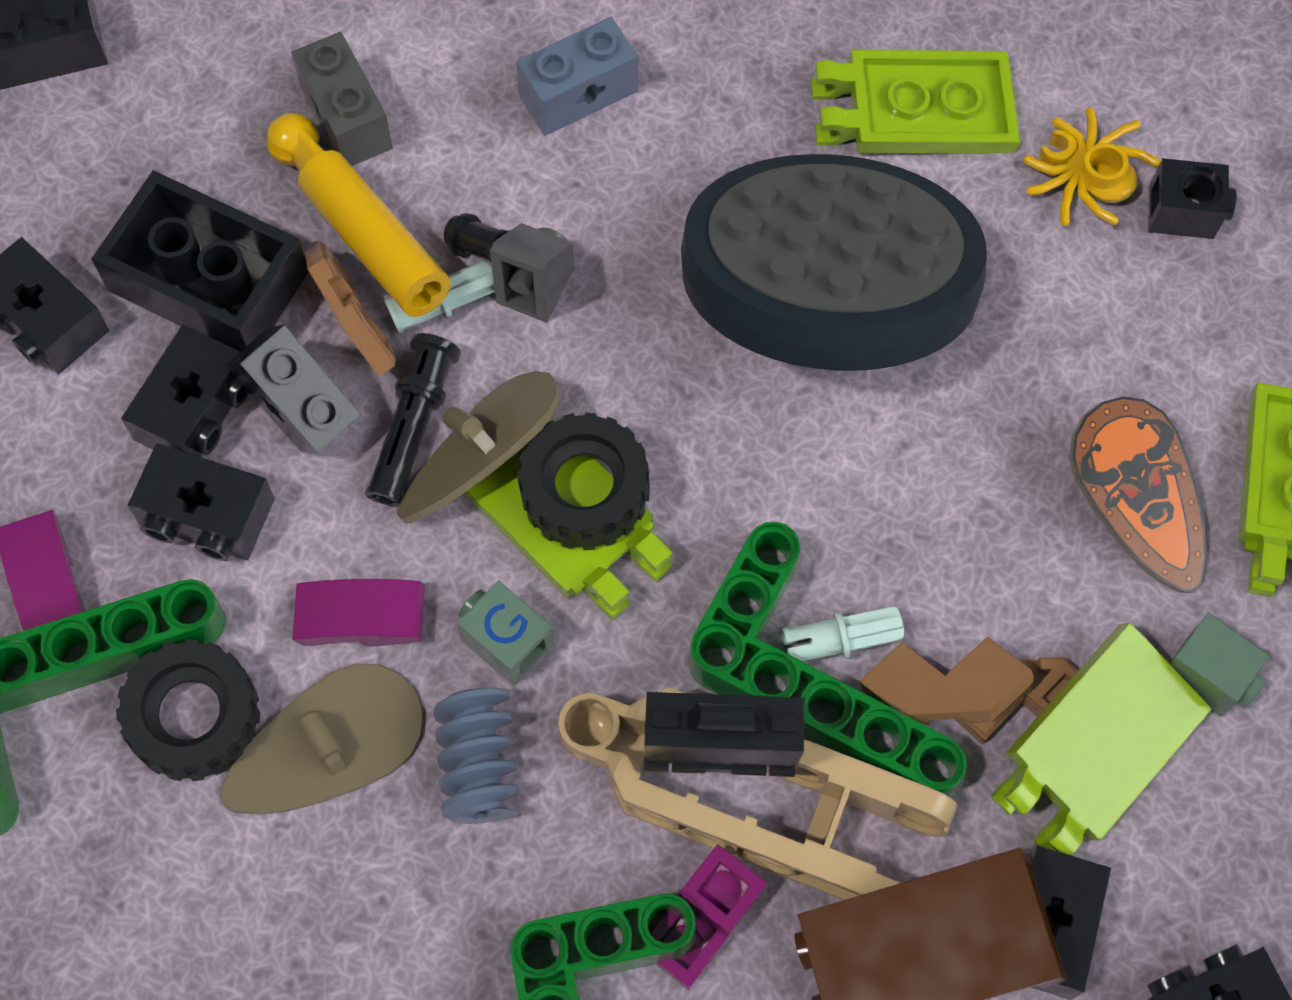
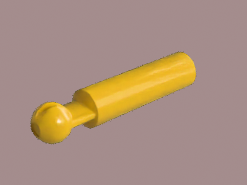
(359, 216)

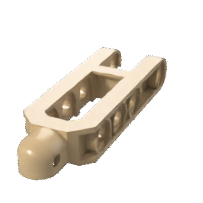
(613, 739)

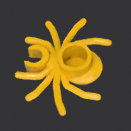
(1095, 168)

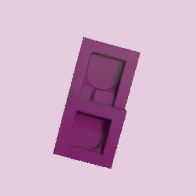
(39, 570)
(358, 610)
(719, 898)

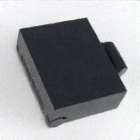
(723, 734)

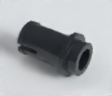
(468, 236)

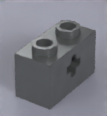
(342, 99)

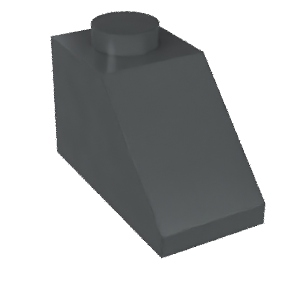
(531, 269)

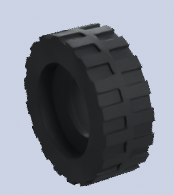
(584, 437)
(162, 672)

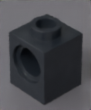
(1177, 215)

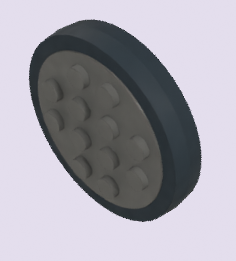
(833, 261)

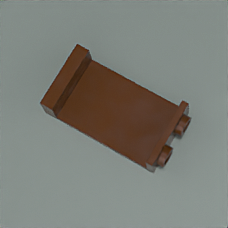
(935, 937)

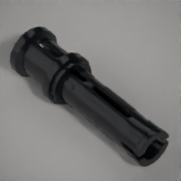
(418, 396)

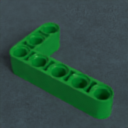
(105, 657)
(754, 657)
(578, 962)

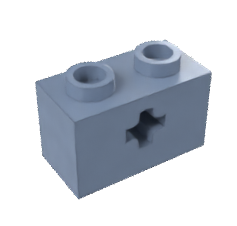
(577, 76)

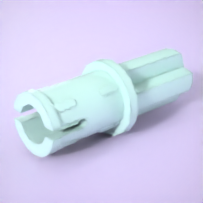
(465, 287)
(845, 634)

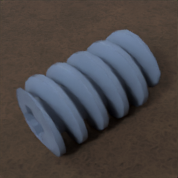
(472, 756)

